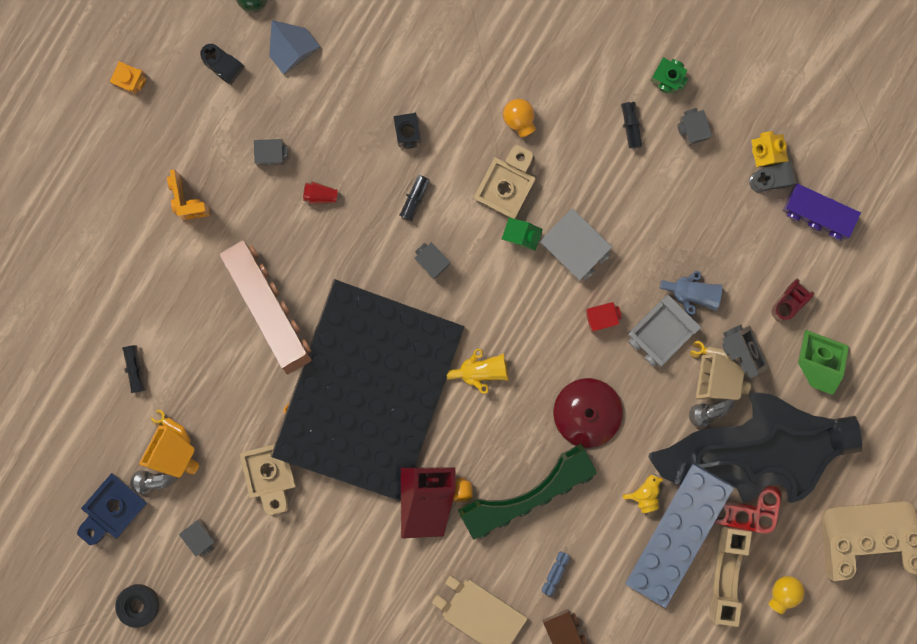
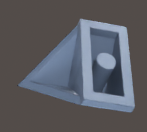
(290, 45)

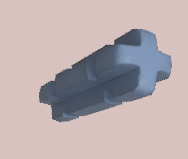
(556, 573)

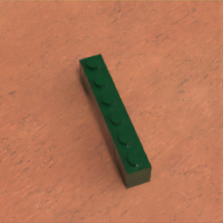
(485, 515)

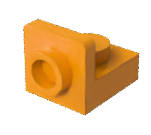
(128, 78)

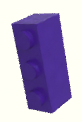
(821, 212)

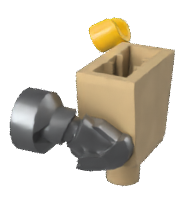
(718, 381)

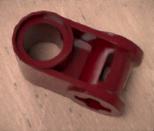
(794, 298)

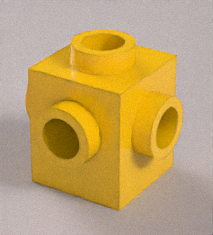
(769, 149)

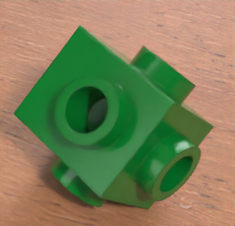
(672, 68)

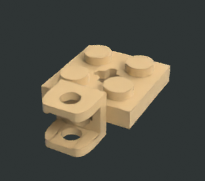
(509, 171)
(270, 487)

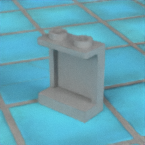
(576, 245)
(662, 331)

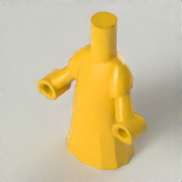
(487, 369)

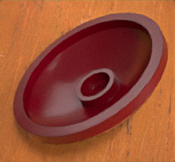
(571, 407)

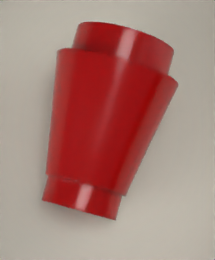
(317, 193)

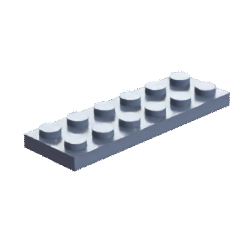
(679, 535)

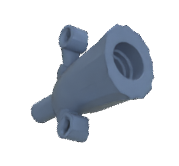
(696, 292)

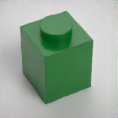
(522, 234)

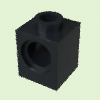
(407, 120)

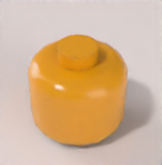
(463, 491)

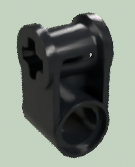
(224, 65)

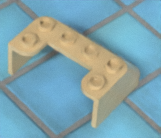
(868, 531)

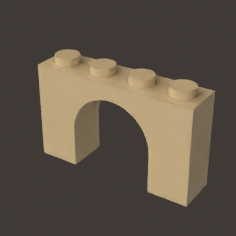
(724, 602)

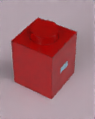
(603, 316)

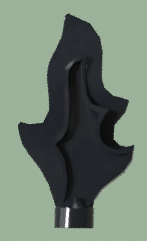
(767, 450)

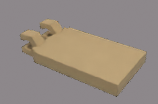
(480, 613)

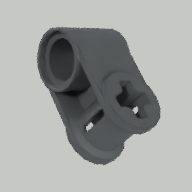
(776, 177)

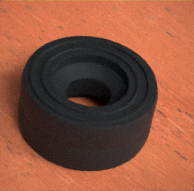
(125, 612)

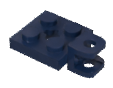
(101, 518)

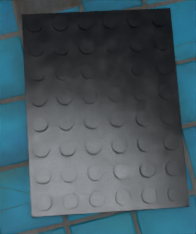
(367, 390)

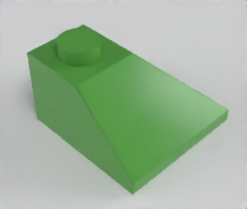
(822, 361)

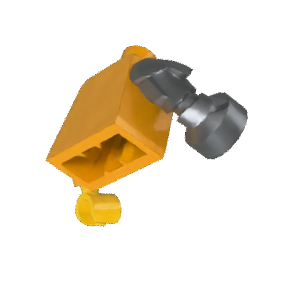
(166, 453)

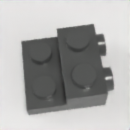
(743, 344)

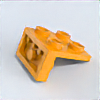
(191, 209)

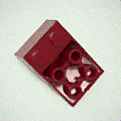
(426, 500)

